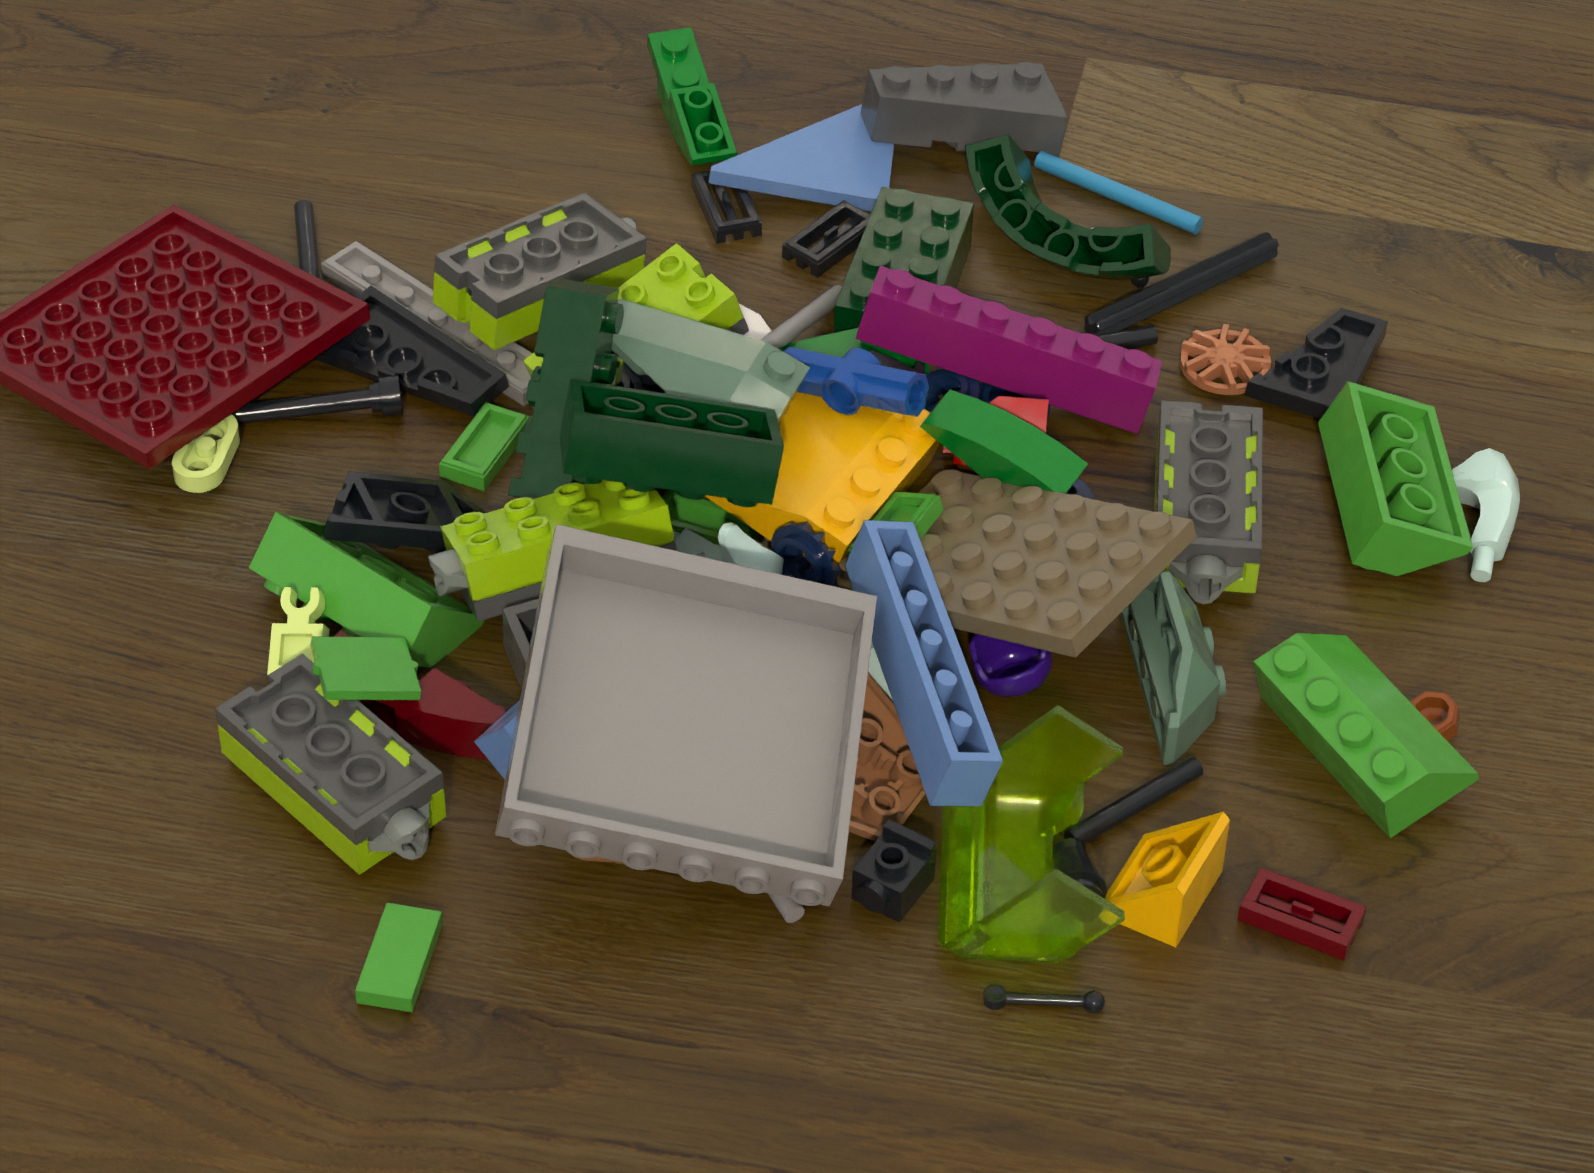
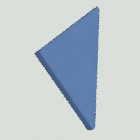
(815, 164)

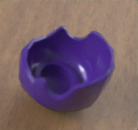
(1008, 667)

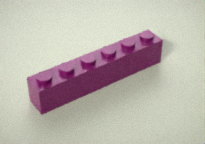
(1009, 349)

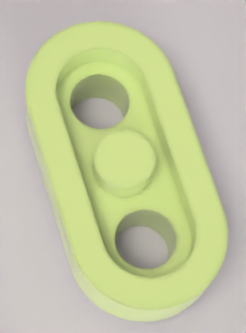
(206, 459)

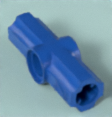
(861, 381)

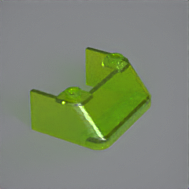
(998, 856)

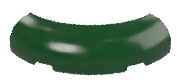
(1008, 191)

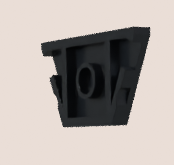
(395, 511)

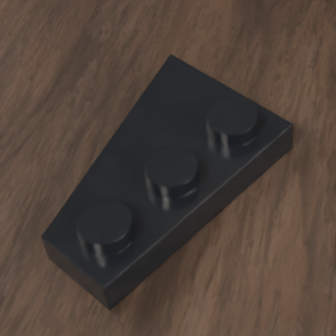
(1319, 369)

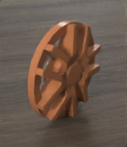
(1223, 359)

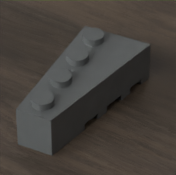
(964, 106)

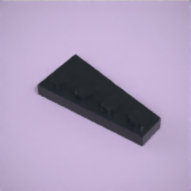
(417, 352)

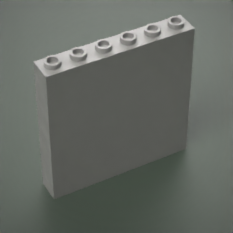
(690, 717)

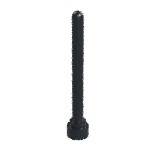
(380, 396)

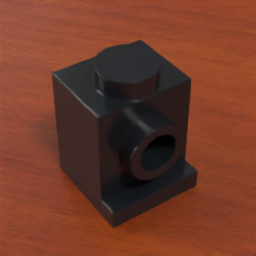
(894, 871)

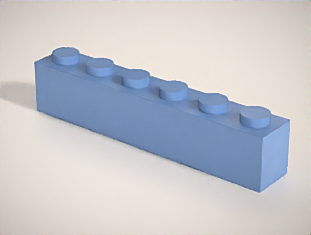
(924, 666)

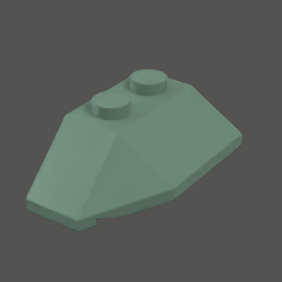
(1173, 664)

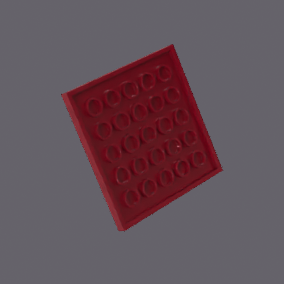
(167, 334)

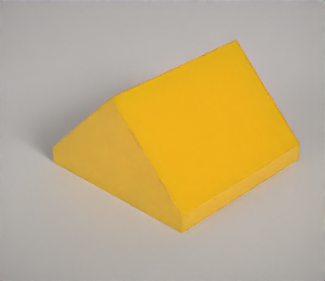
(1171, 877)

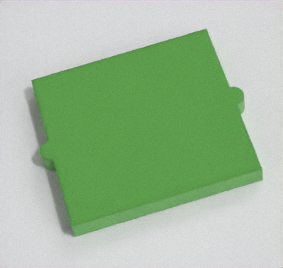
(365, 668)

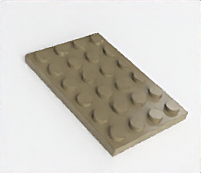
(1040, 561)

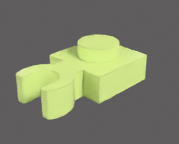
(294, 637)

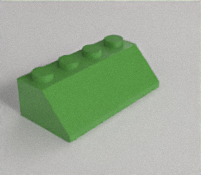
(1392, 481)
(362, 589)
(1361, 728)

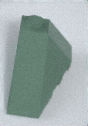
(707, 360)

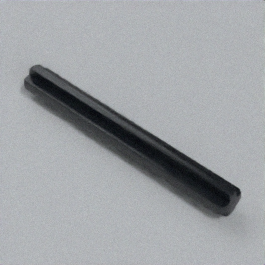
(1182, 285)

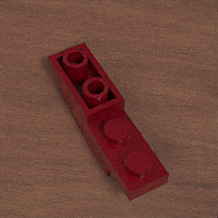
(443, 719)

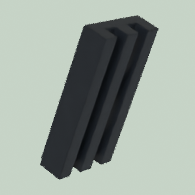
(732, 225)
(836, 243)

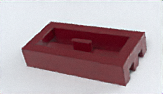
(1298, 920)

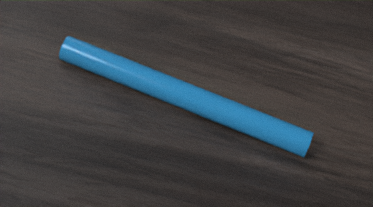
(1119, 192)

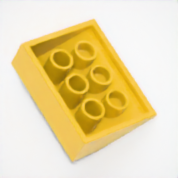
(838, 470)

